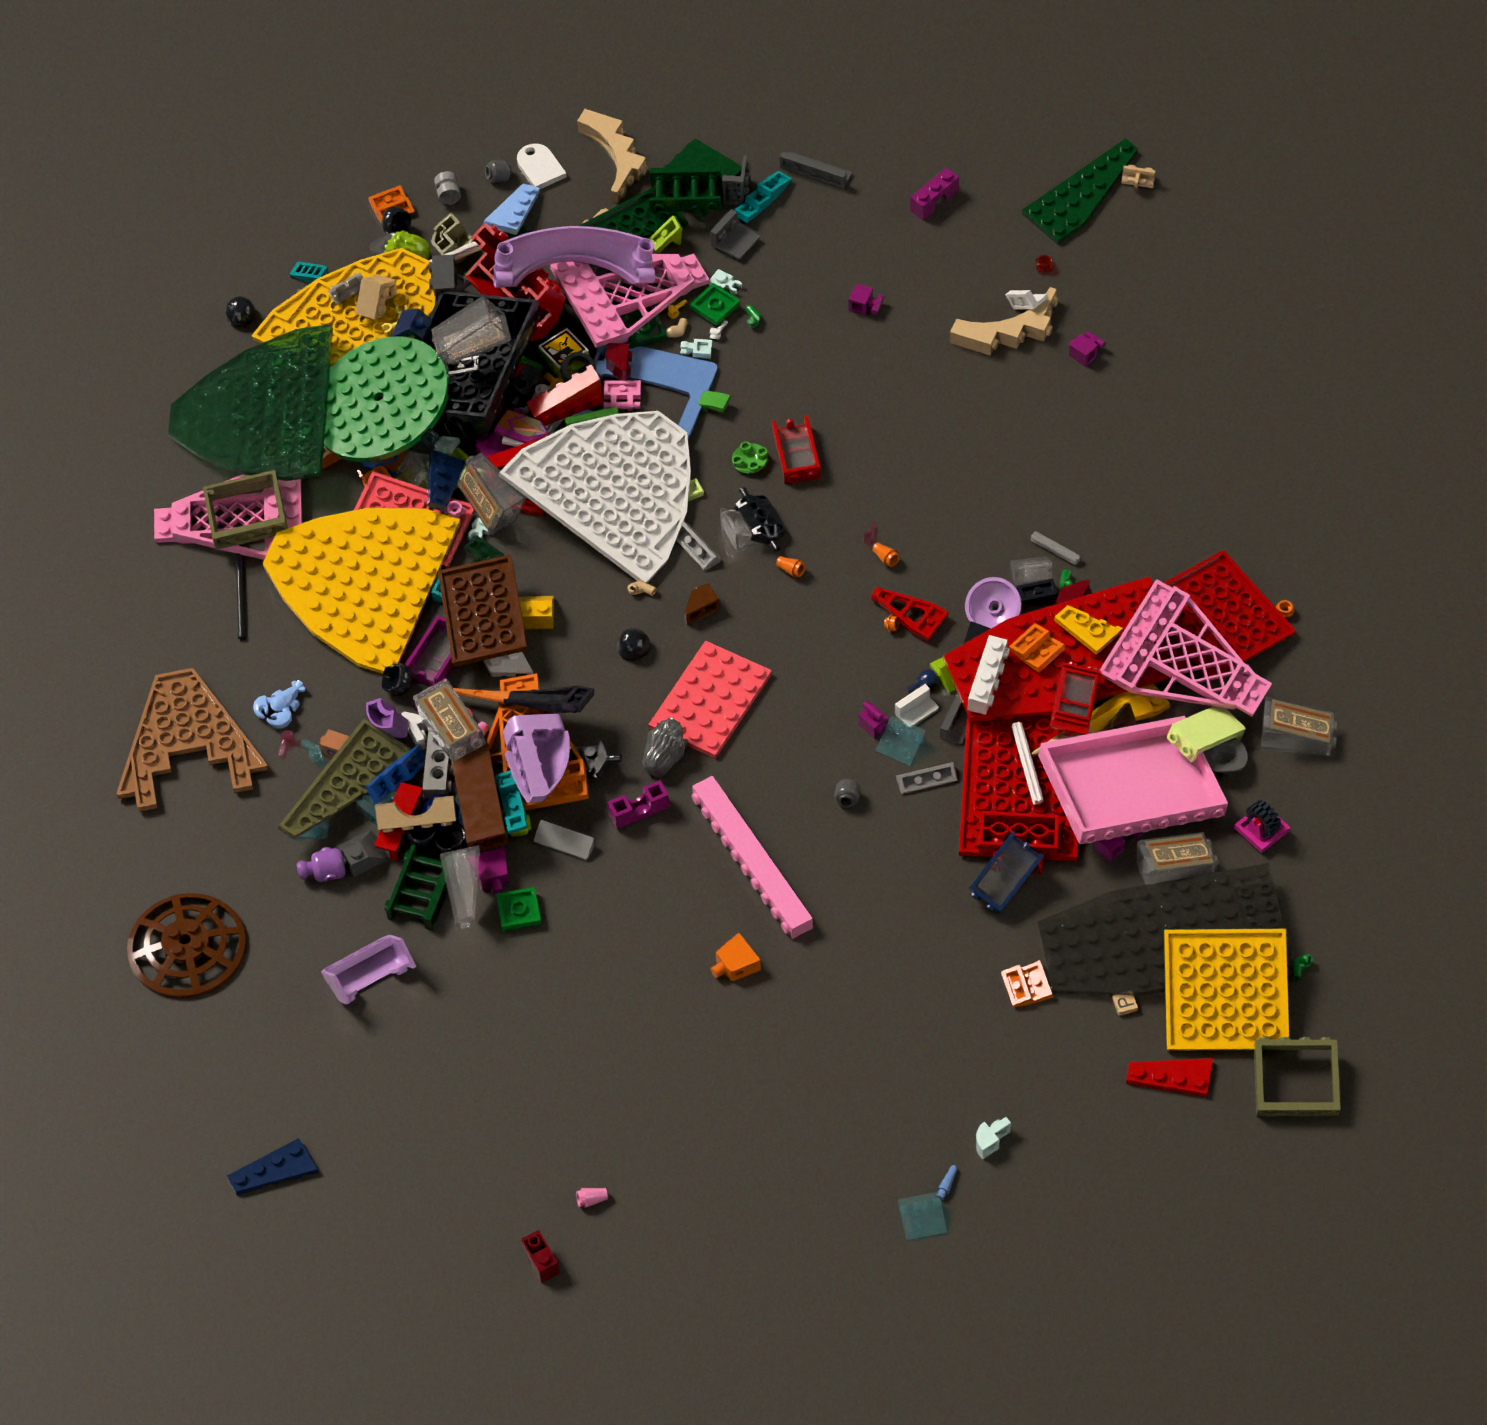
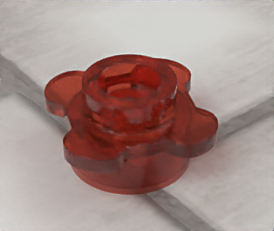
(1044, 263)

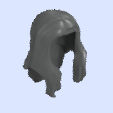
(664, 747)

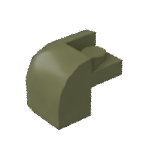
(450, 235)

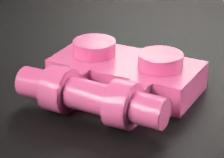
(622, 390)

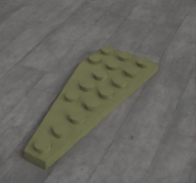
(344, 778)

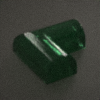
(481, 550)

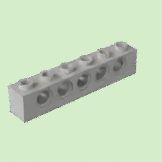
(436, 769)

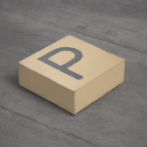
(1124, 1004)

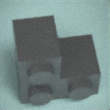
(443, 274)

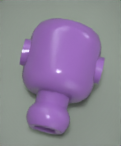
(324, 865)

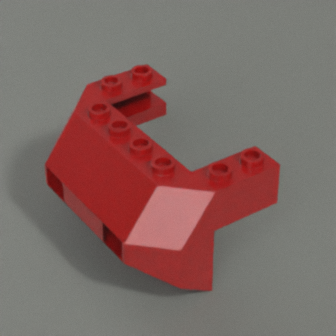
(533, 286)

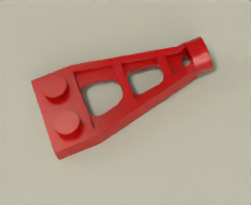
(929, 622)

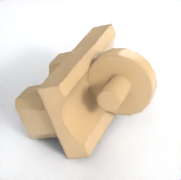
(1138, 176)

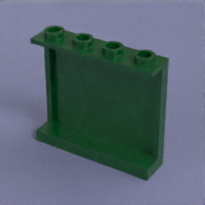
(701, 155)

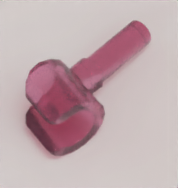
(869, 534)
(286, 736)

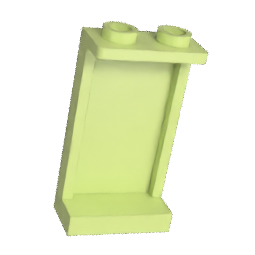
(1204, 731)

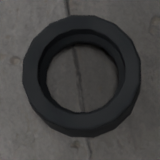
(580, 356)

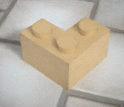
(372, 295)

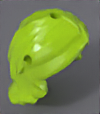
(410, 243)

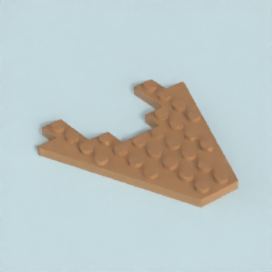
(180, 720)

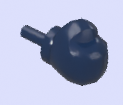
(926, 677)

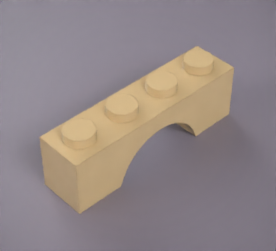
(391, 817)

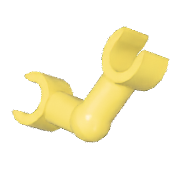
(390, 327)

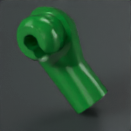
(755, 316)
(1065, 578)
(1300, 964)

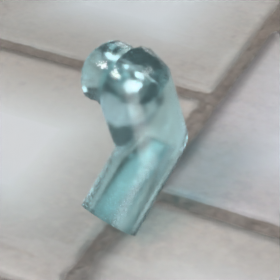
(314, 749)

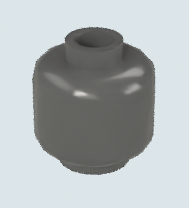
(498, 171)
(847, 793)

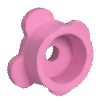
(455, 505)

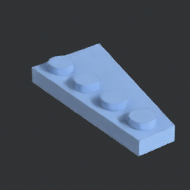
(514, 210)

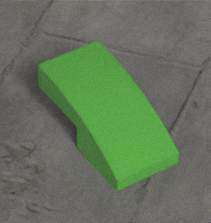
(714, 401)

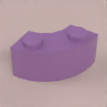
(386, 718)

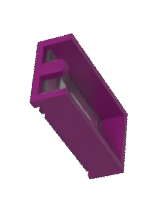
(432, 656)

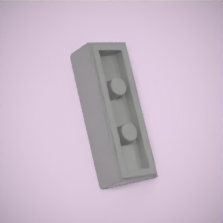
(697, 547)
(927, 778)
(564, 840)

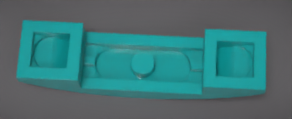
(512, 802)

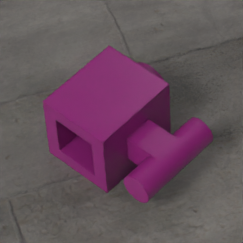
(862, 299)
(1085, 348)
(872, 720)

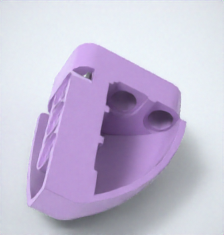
(536, 753)

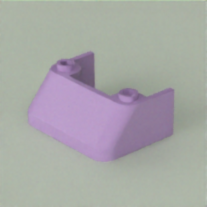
(367, 966)

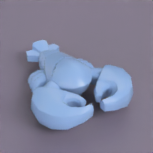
(280, 702)

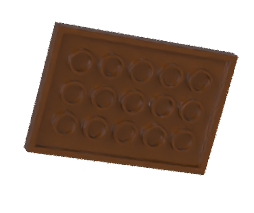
(482, 610)

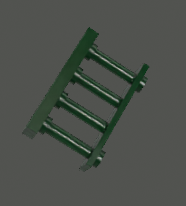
(685, 175)
(434, 899)

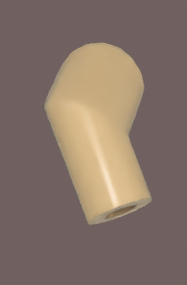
(677, 330)
(641, 587)

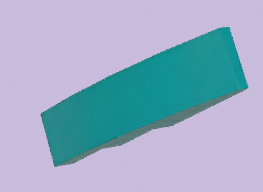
(761, 198)

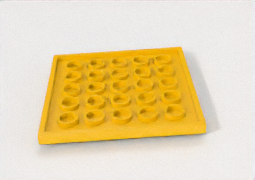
(1225, 988)

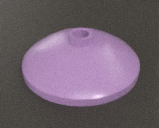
(985, 595)

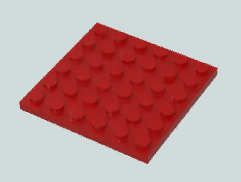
(1232, 606)

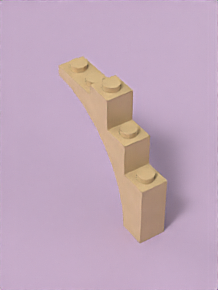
(610, 134)
(1009, 332)

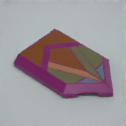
(520, 427)

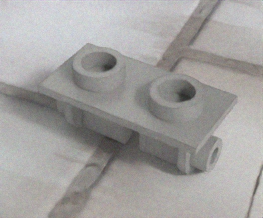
(346, 289)

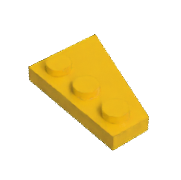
(1089, 631)

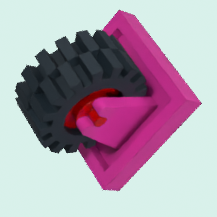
(1261, 826)

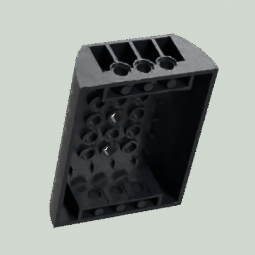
(472, 401)

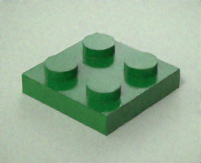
(715, 304)
(518, 908)

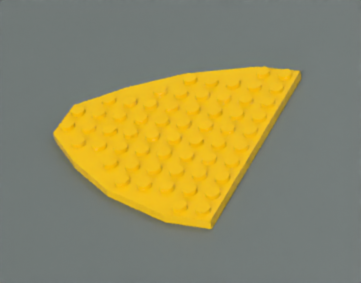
(316, 307)
(362, 577)

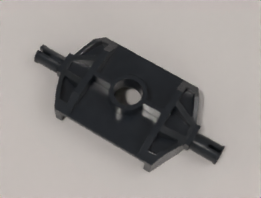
(763, 529)
(596, 759)

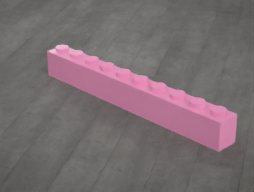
(752, 857)

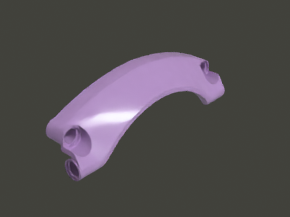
(611, 249)

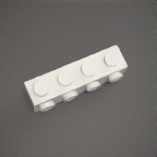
(987, 675)

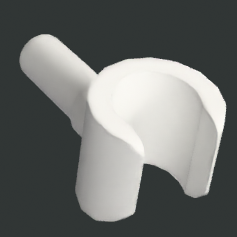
(716, 332)

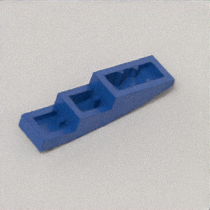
(400, 771)

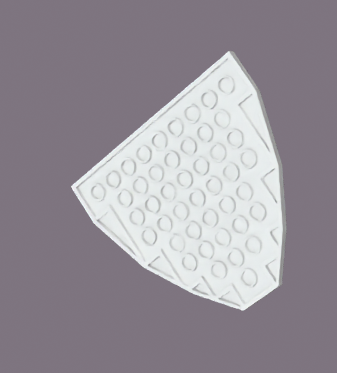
(613, 485)

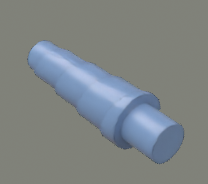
(946, 1183)

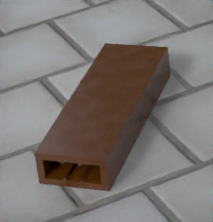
(480, 799)

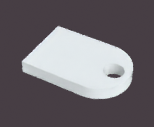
(541, 167)

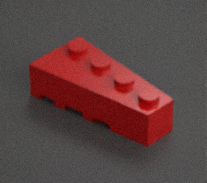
(567, 398)

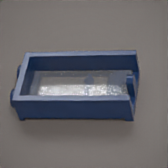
(1005, 873)

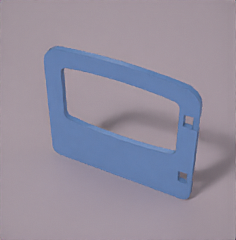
(667, 371)

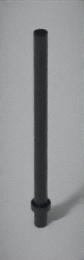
(240, 595)

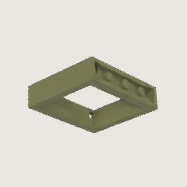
(247, 532)
(1296, 1108)

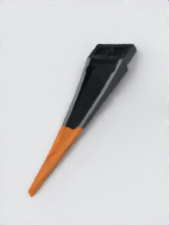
(559, 700)

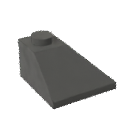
(361, 853)

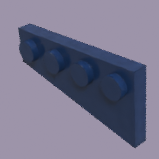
(442, 478)
(277, 1166)

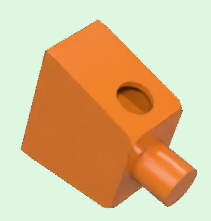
(736, 959)

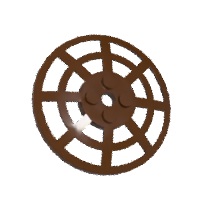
(188, 952)

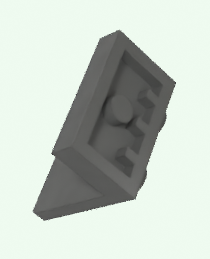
(735, 187)
(732, 237)

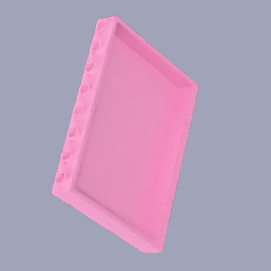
(1129, 782)

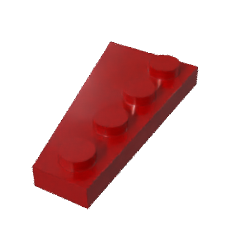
(1179, 1076)

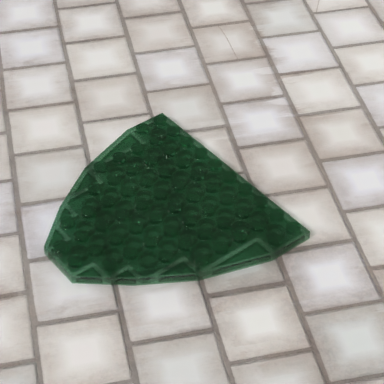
(262, 408)

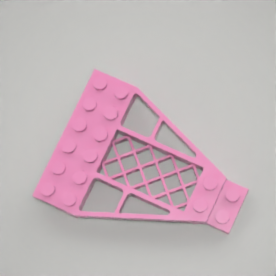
(595, 305)
(176, 522)
(1142, 641)

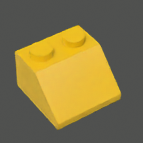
(537, 612)

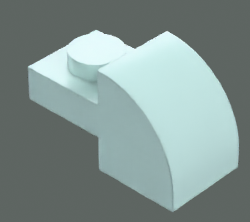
(988, 1137)

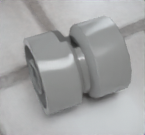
(447, 188)

